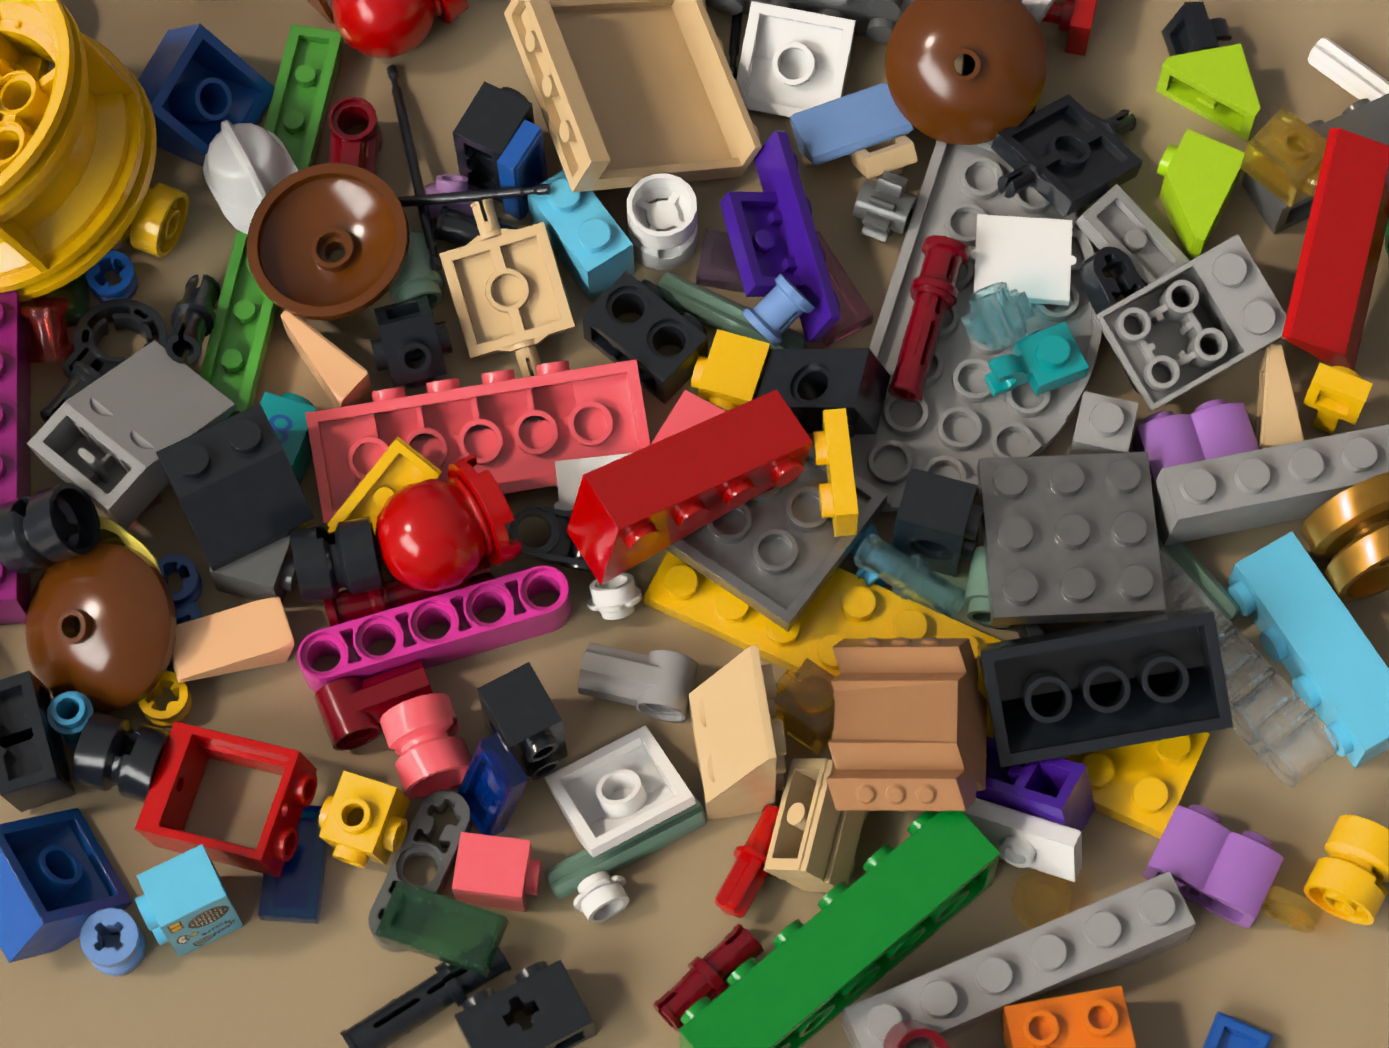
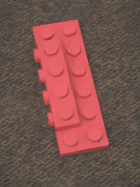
(506, 422)

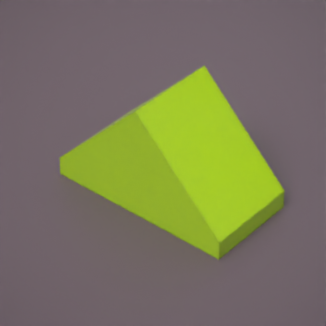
(1213, 86)

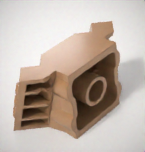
(907, 725)

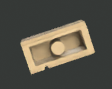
(811, 839)

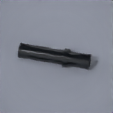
(420, 1004)

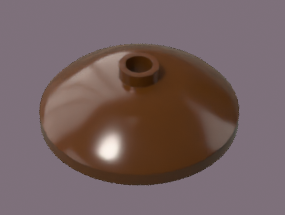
(975, 106)
(310, 219)
(123, 631)

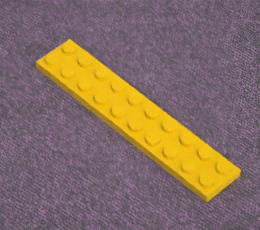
(1128, 783)

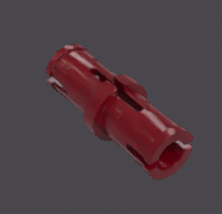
(708, 975)

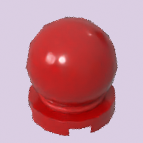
(391, 26)
(440, 530)

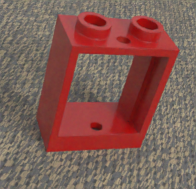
(179, 779)

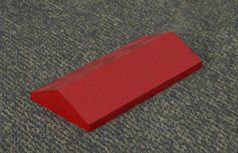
(1340, 249)

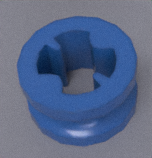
(113, 261)
(192, 585)

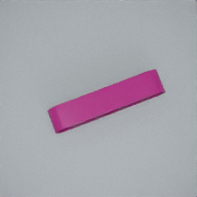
(455, 609)

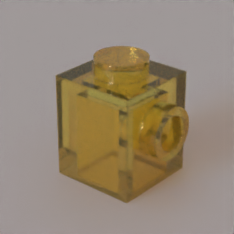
(1285, 157)
(807, 705)

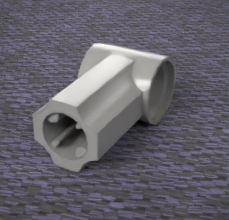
(652, 682)

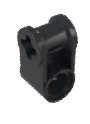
(559, 547)

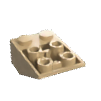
(737, 737)

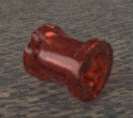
(47, 329)

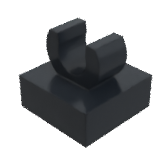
(1193, 30)

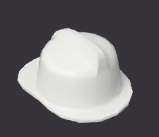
(243, 168)

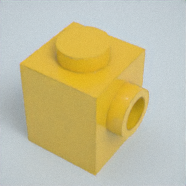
(731, 370)

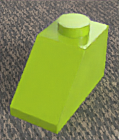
(1197, 187)

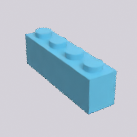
(1317, 643)

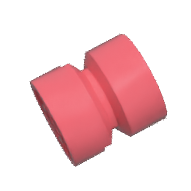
(424, 738)

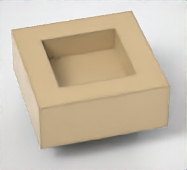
(886, 156)

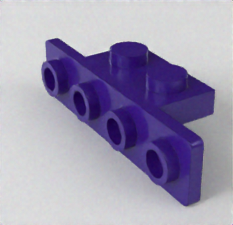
(777, 236)

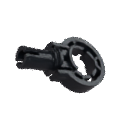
(87, 361)

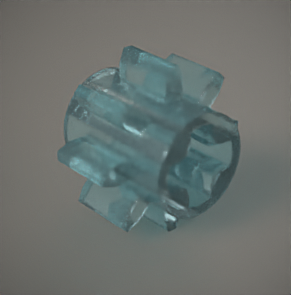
(997, 316)

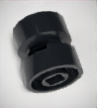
(47, 528)
(336, 560)
(117, 755)

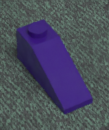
(1043, 788)

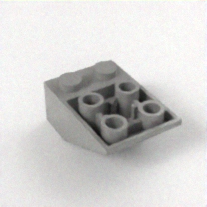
(1193, 323)
(116, 425)

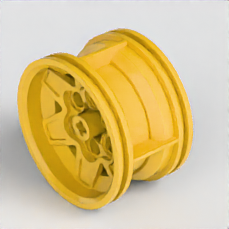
(70, 148)

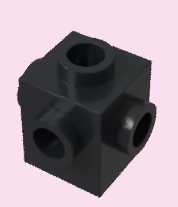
(410, 343)

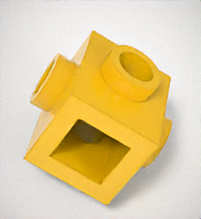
(364, 820)

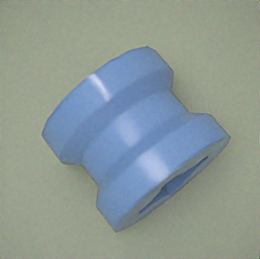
(121, 952)

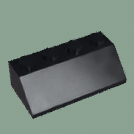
(1105, 686)

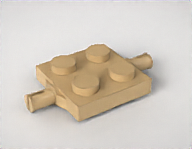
(507, 289)

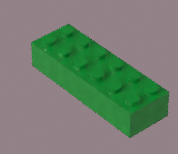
(850, 941)

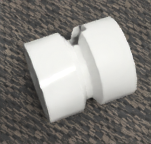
(662, 221)

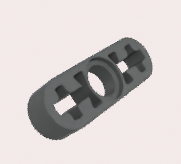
(424, 826)

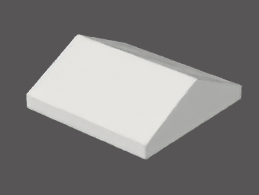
(793, 59)
(619, 791)

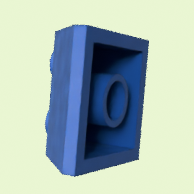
(198, 85)
(52, 882)

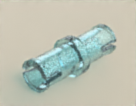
(909, 576)

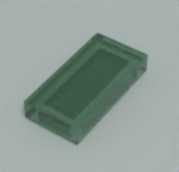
(442, 928)

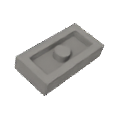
(1121, 224)

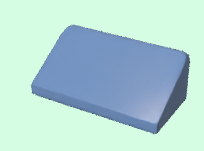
(848, 124)

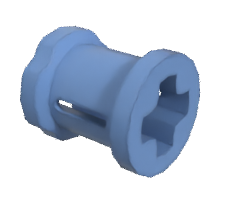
(778, 310)

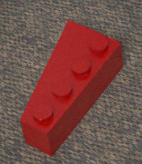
(684, 483)

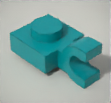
(1042, 359)

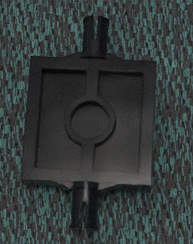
(1067, 154)

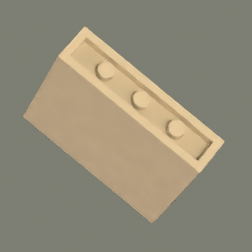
(633, 90)

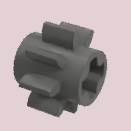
(884, 206)

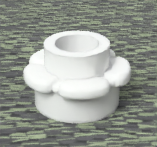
(615, 598)
(601, 897)

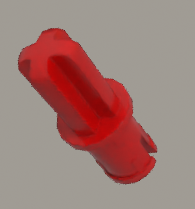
(748, 870)

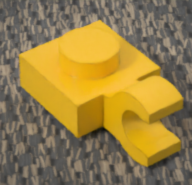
(1336, 395)

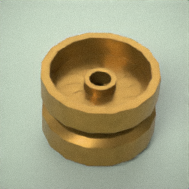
(1355, 536)

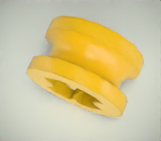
(175, 710)

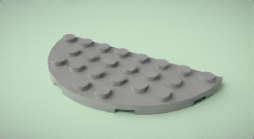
(958, 413)

